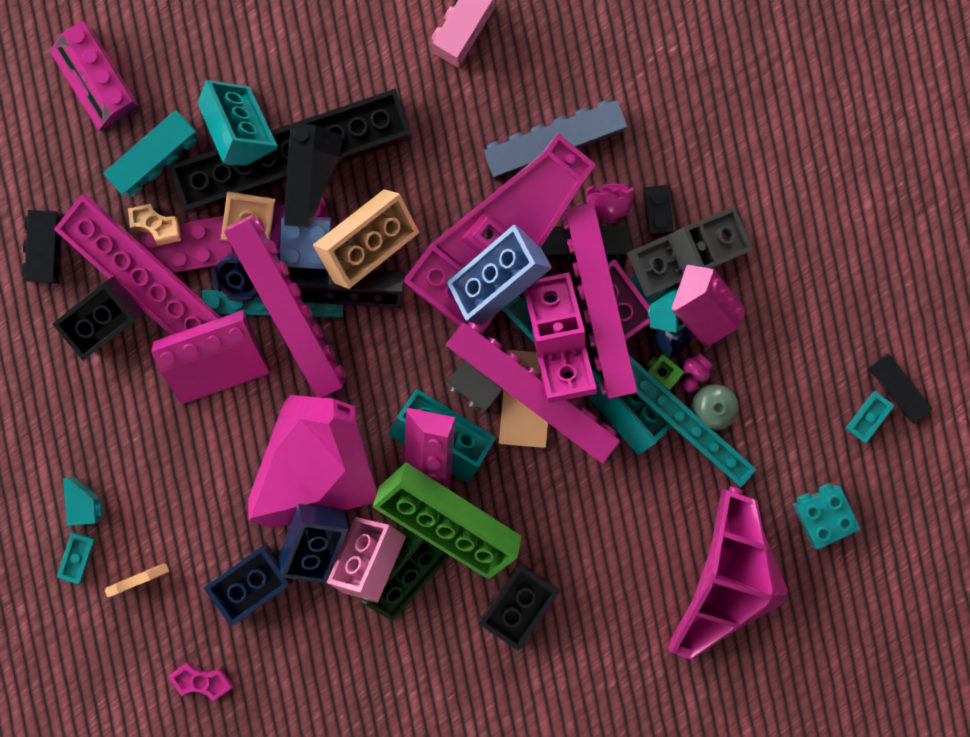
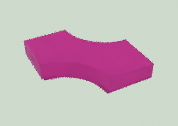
(210, 683)

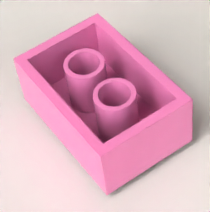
(461, 29)
(366, 559)

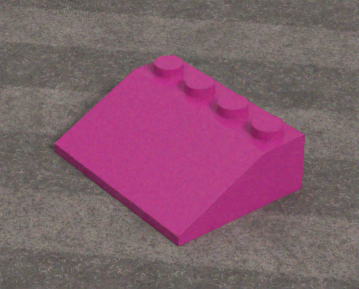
(210, 357)

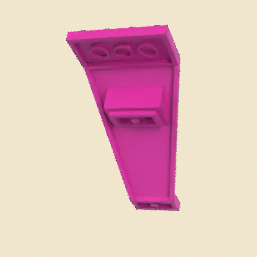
(529, 199)

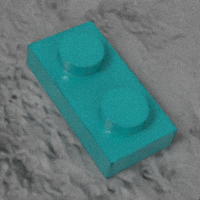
(869, 417)
(76, 557)

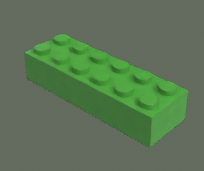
(447, 521)

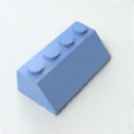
(498, 275)

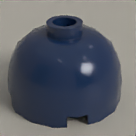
(232, 279)
(672, 343)

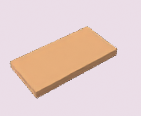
(519, 423)

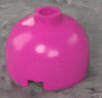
(611, 201)

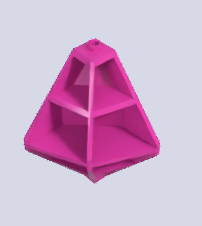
(312, 462)
(736, 582)

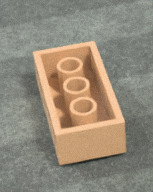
(366, 238)

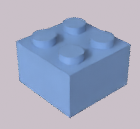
(298, 243)

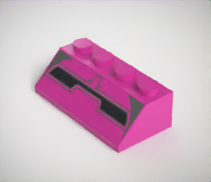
(93, 75)

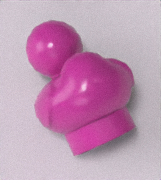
(699, 369)

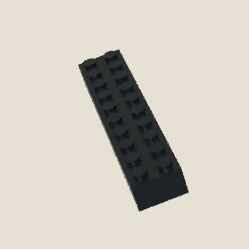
(364, 129)

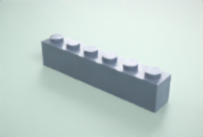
(579, 130)

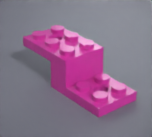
(559, 338)

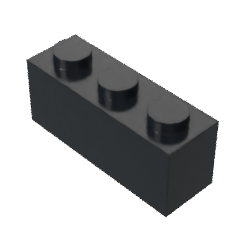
(42, 247)

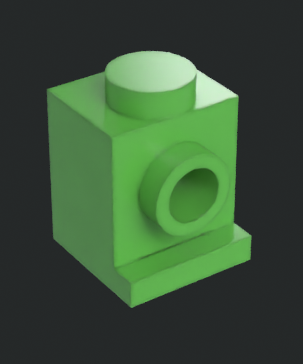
(672, 371)

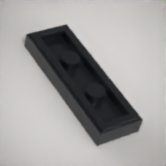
(900, 388)

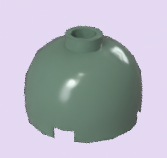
(715, 406)

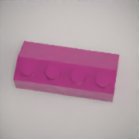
(707, 305)
(430, 444)

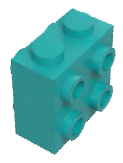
(825, 515)

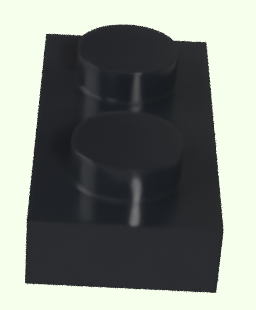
(658, 209)

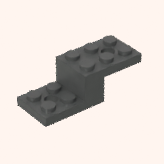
(692, 245)

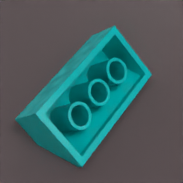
(235, 122)
(152, 154)
(630, 417)
(470, 441)

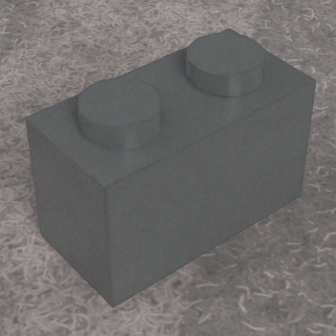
(474, 385)

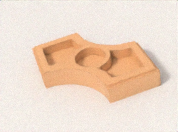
(162, 228)
(136, 580)

